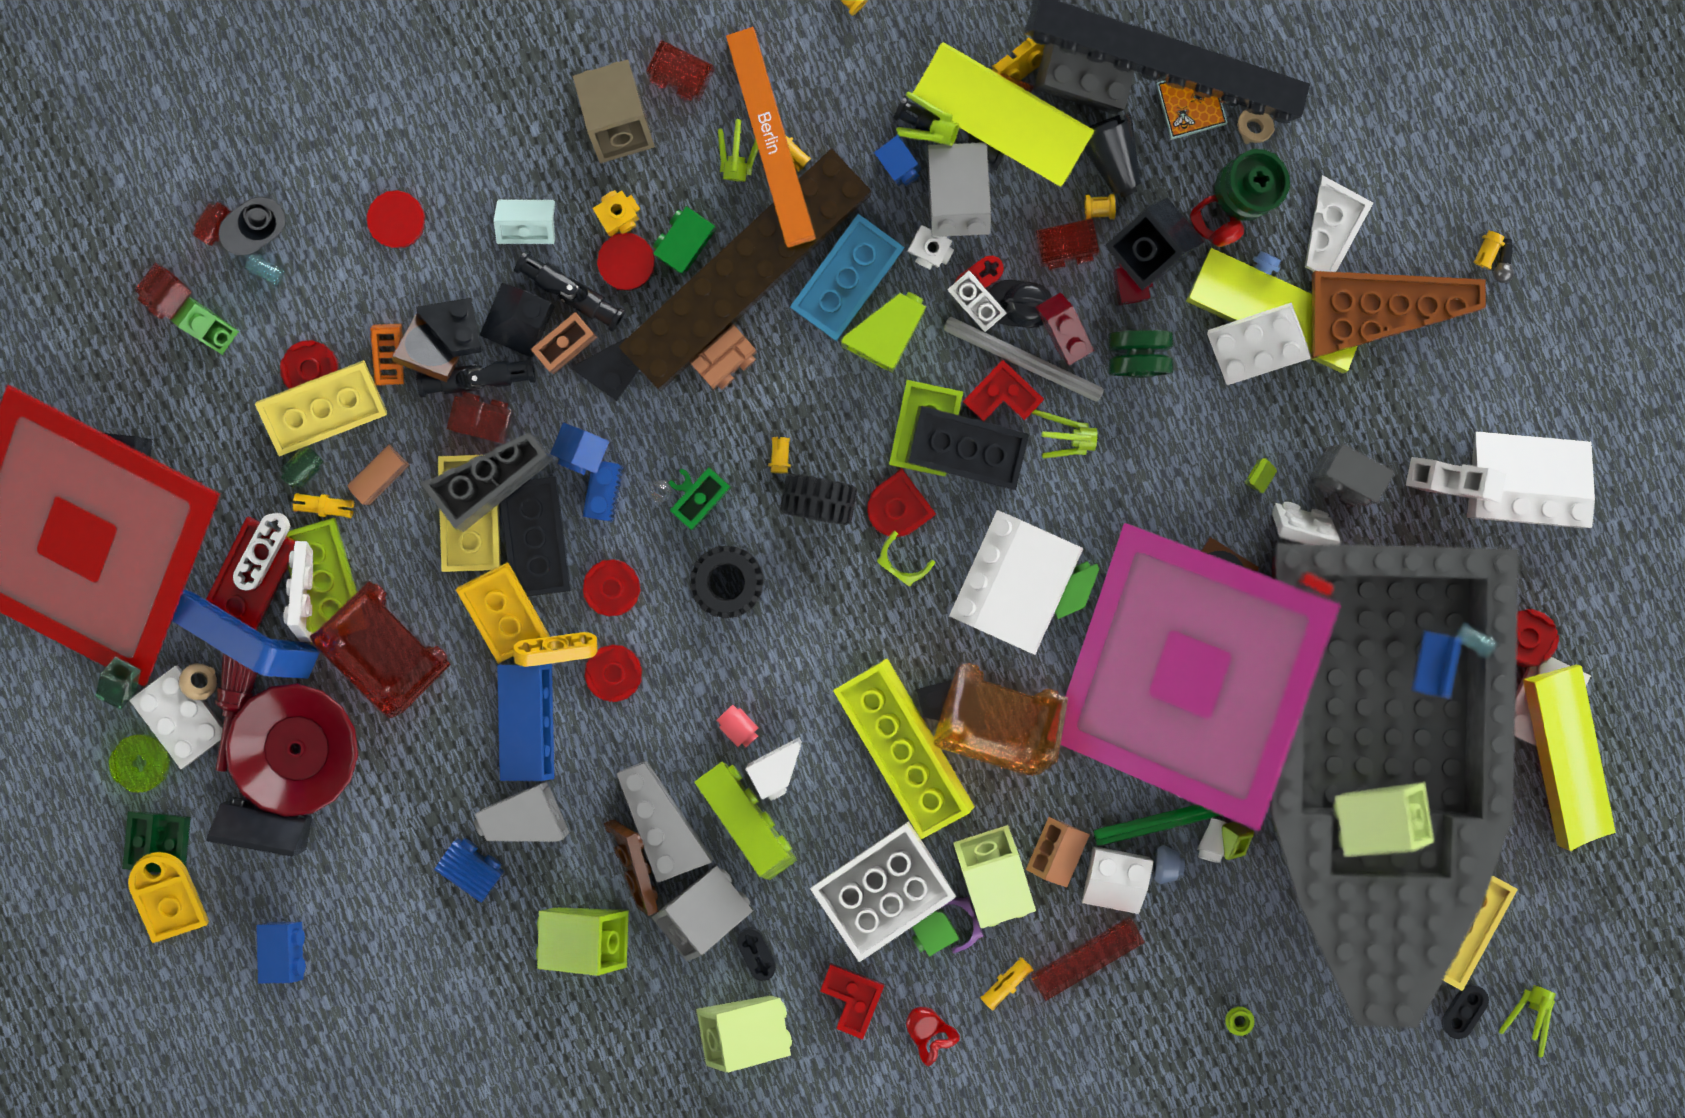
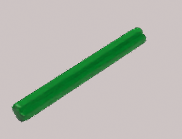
(1152, 824)

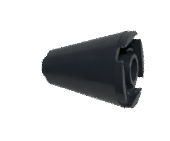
(1115, 153)

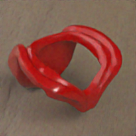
(1222, 236)
(922, 1026)

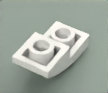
(976, 301)

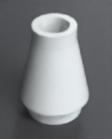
(1211, 845)

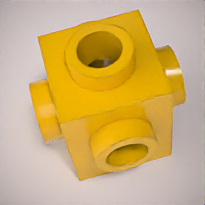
(617, 223)

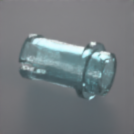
(264, 269)
(1476, 640)

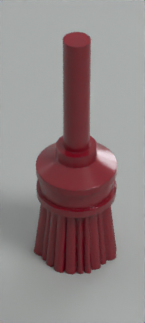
(235, 690)

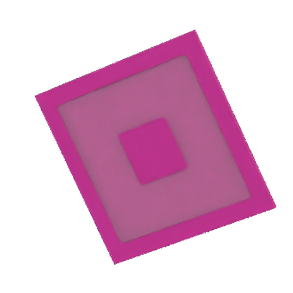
(1195, 674)

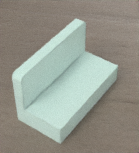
(524, 222)

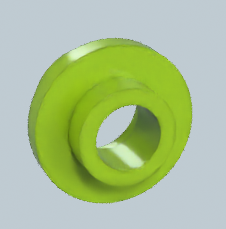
(1248, 1023)

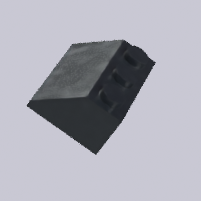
(258, 829)

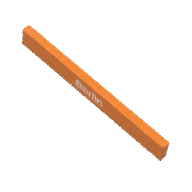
(770, 137)

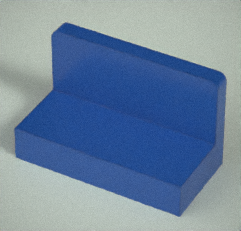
(1436, 664)

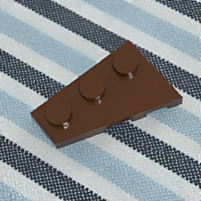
(637, 876)

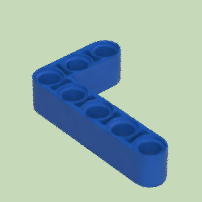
(242, 642)

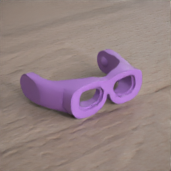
(977, 933)

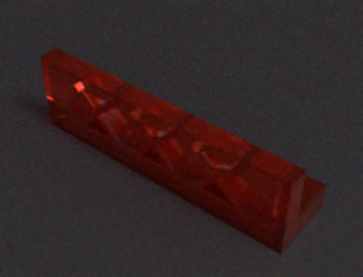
(1087, 958)

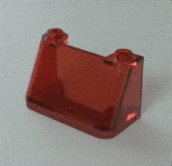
(378, 652)

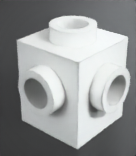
(919, 248)

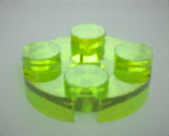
(153, 772)

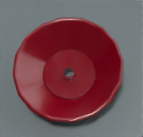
(263, 757)

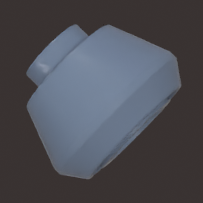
(1167, 865)

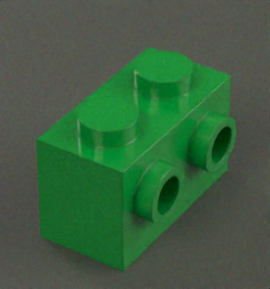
(684, 240)

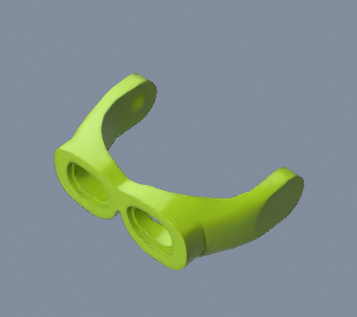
(907, 578)

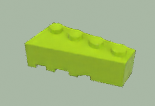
(745, 821)

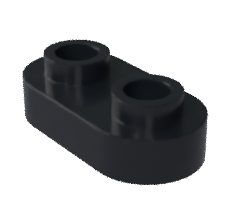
(1467, 1012)

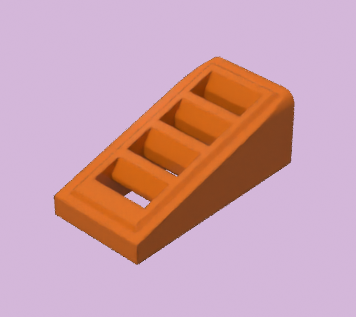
(376, 342)

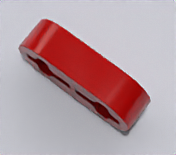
(979, 267)

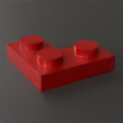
(1003, 386)
(860, 997)

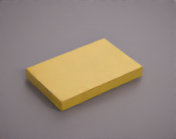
(501, 611)

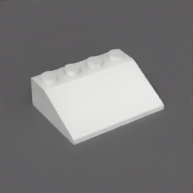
(1544, 480)
(1016, 582)
(883, 891)

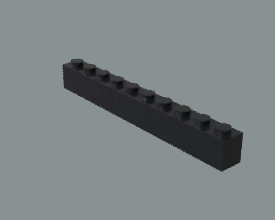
(1166, 59)

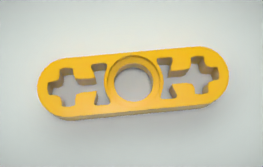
(568, 646)

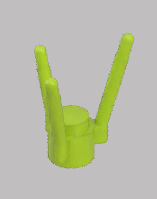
(941, 131)
(735, 168)
(1082, 438)
(1541, 1001)

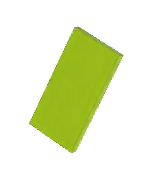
(331, 570)

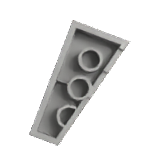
(665, 832)

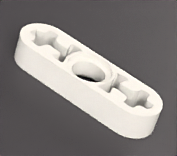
(259, 573)

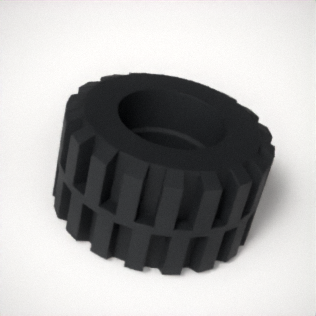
(818, 499)
(701, 586)

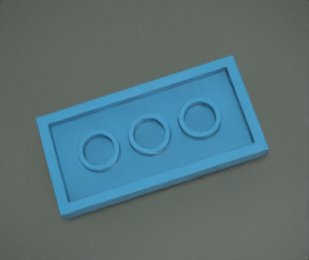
(847, 277)

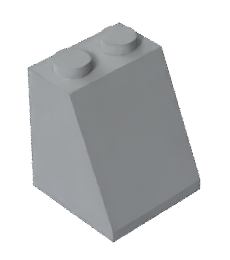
(959, 189)
(523, 817)
(702, 913)

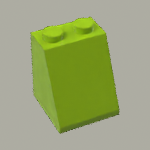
(886, 332)
(582, 940)

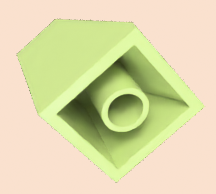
(1384, 820)
(994, 877)
(744, 1033)

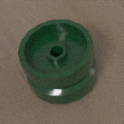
(1252, 184)
(1141, 356)

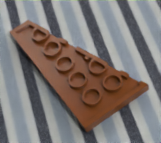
(1370, 307)

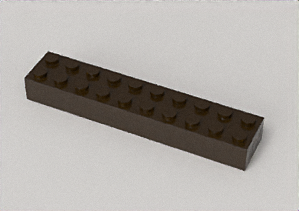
(741, 275)

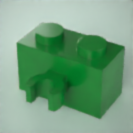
(698, 497)

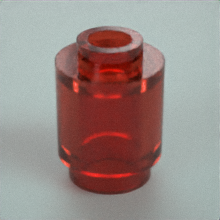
(209, 222)

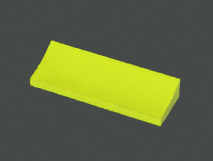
(1004, 114)
(1239, 291)
(904, 749)
(1569, 756)

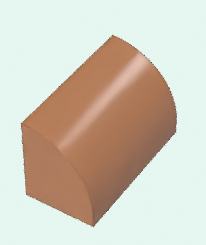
(378, 475)
(1057, 852)

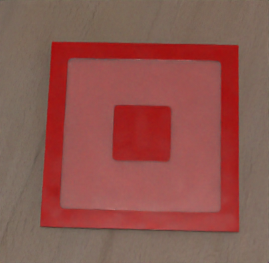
(92, 535)

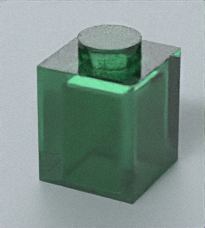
(118, 683)

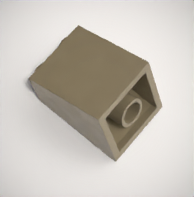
(613, 111)

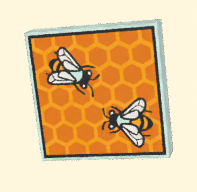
(1187, 112)

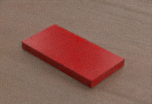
(251, 604)

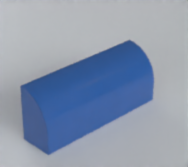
(525, 722)

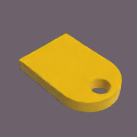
(166, 900)

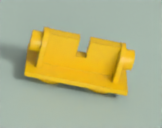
(1027, 59)

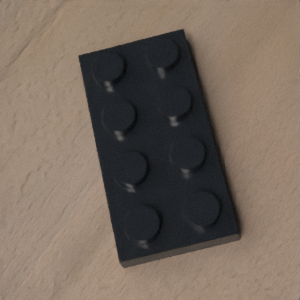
(967, 448)
(536, 537)

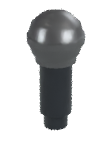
(1504, 271)

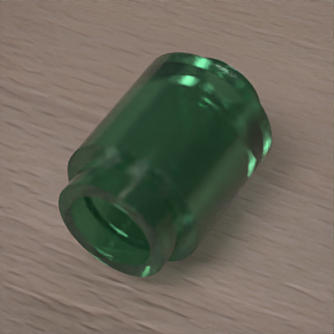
(301, 467)

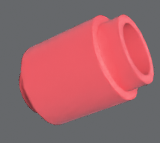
(738, 726)

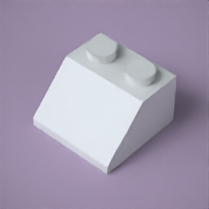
(773, 771)
(1117, 880)

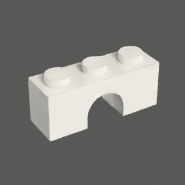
(1456, 480)

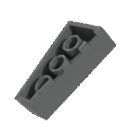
(486, 480)

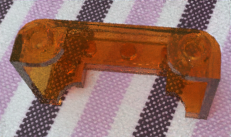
(1001, 723)

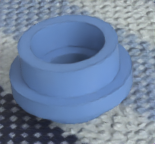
(1266, 263)

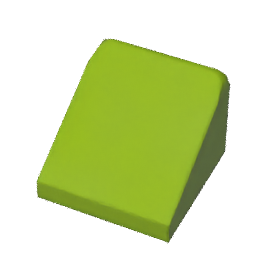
(1261, 475)
(1236, 839)

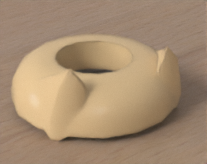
(1265, 122)
(193, 692)

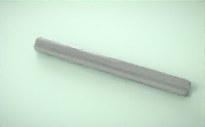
(1023, 359)

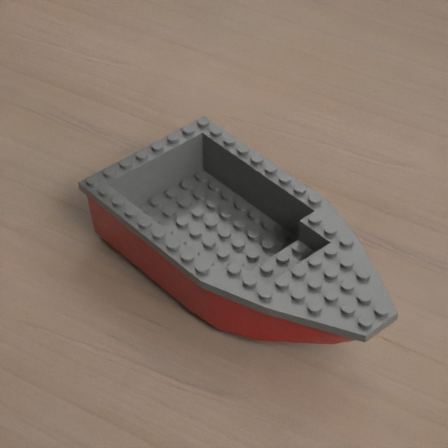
(1400, 916)

